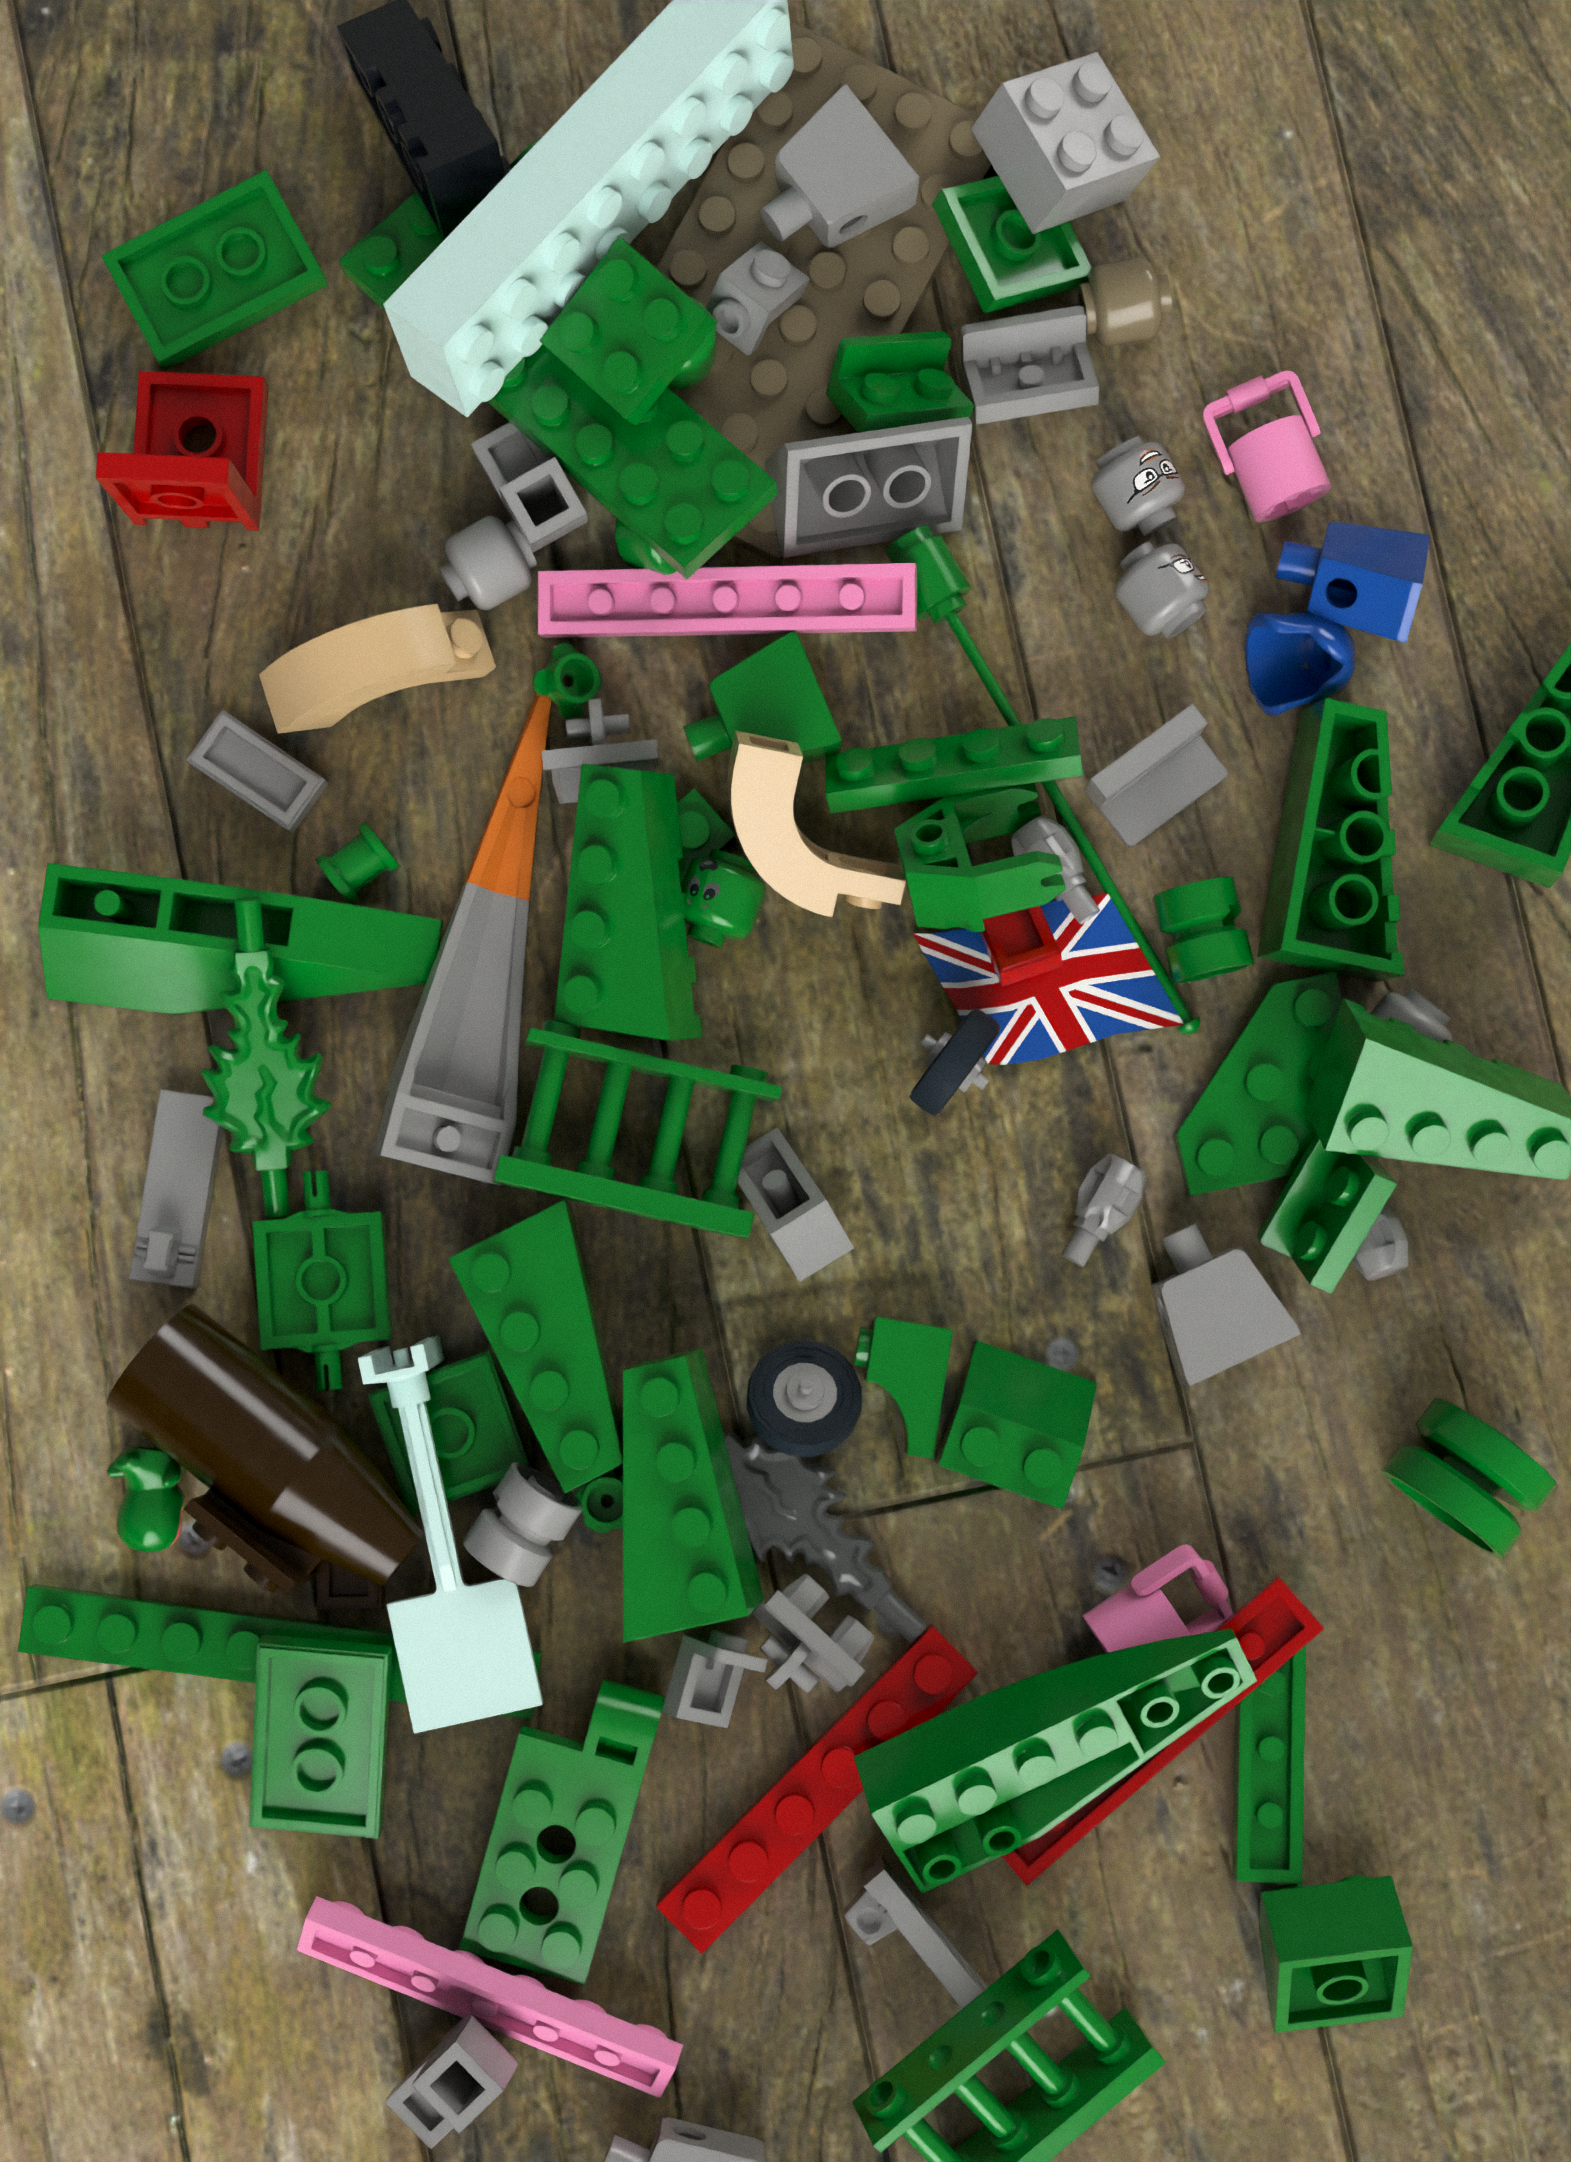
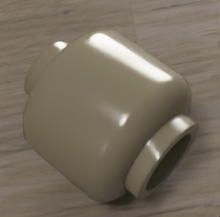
(1124, 301)

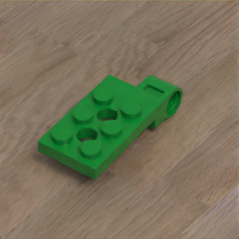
(590, 1793)

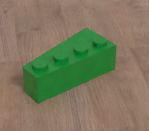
(1521, 798)
(626, 911)

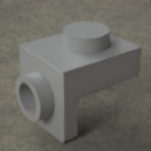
(754, 295)
(709, 1677)

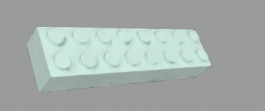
(584, 184)

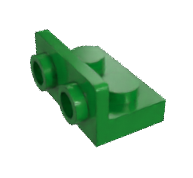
(895, 381)
(1327, 1212)

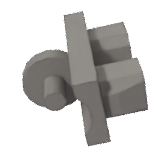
(567, 762)
(830, 1656)

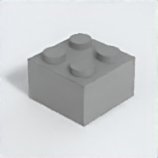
(1064, 142)

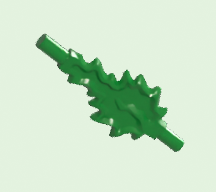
(262, 1084)

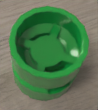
(1203, 930)

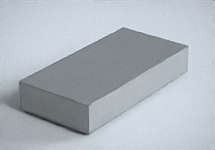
(257, 771)

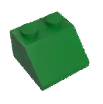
(1017, 1425)
(1334, 1953)

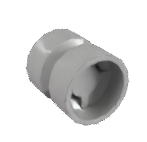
(518, 1531)

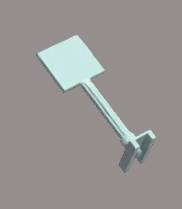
(466, 1644)

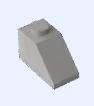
(791, 1206)

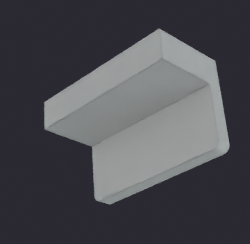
(1156, 778)

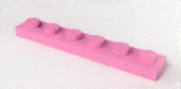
(728, 601)
(499, 2001)

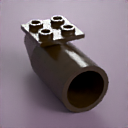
(276, 1464)

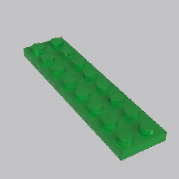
(664, 479)

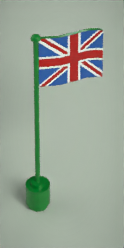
(1108, 970)

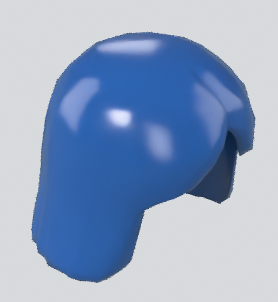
(1280, 646)

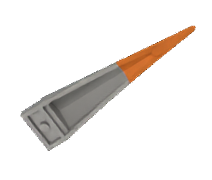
(458, 1066)

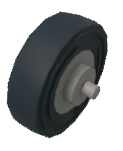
(955, 1062)
(804, 1398)

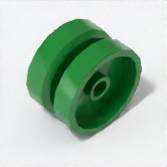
(1473, 1470)

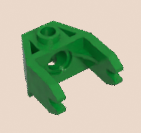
(938, 869)

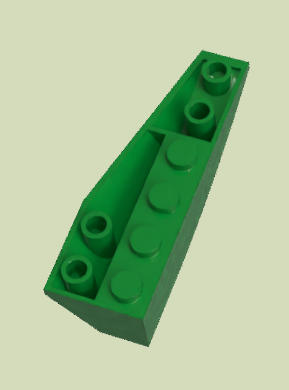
(173, 940)

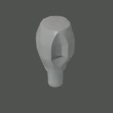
(1050, 837)
(1104, 1204)
(1383, 1249)

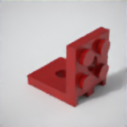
(187, 486)

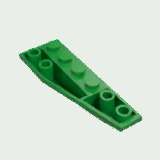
(1039, 1750)

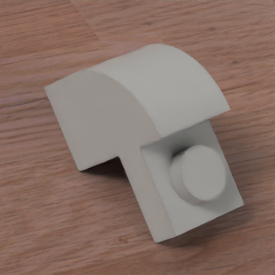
(529, 486)
(453, 2082)

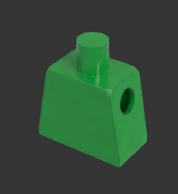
(768, 697)

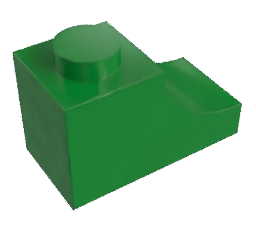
(912, 1367)

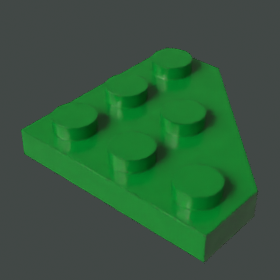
(1252, 1110)

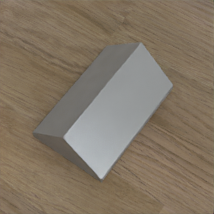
(870, 486)

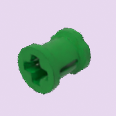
(357, 863)

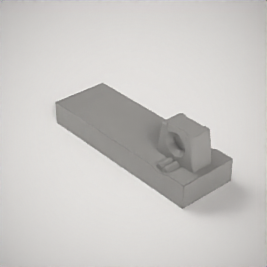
(177, 1192)
(890, 1905)

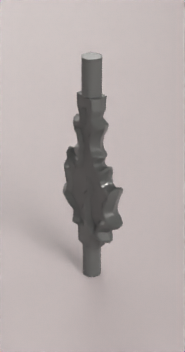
(787, 1510)

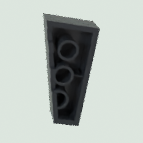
(424, 111)

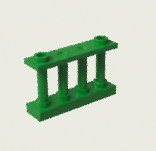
(593, 1178)
(1051, 2111)

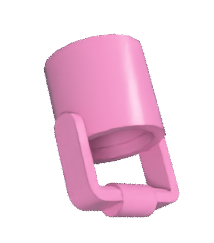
(1276, 461)
(1144, 1614)

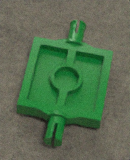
(322, 1280)

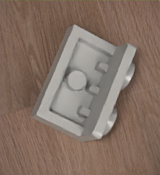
(1028, 365)

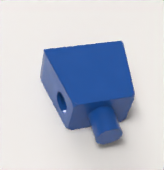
(1361, 576)

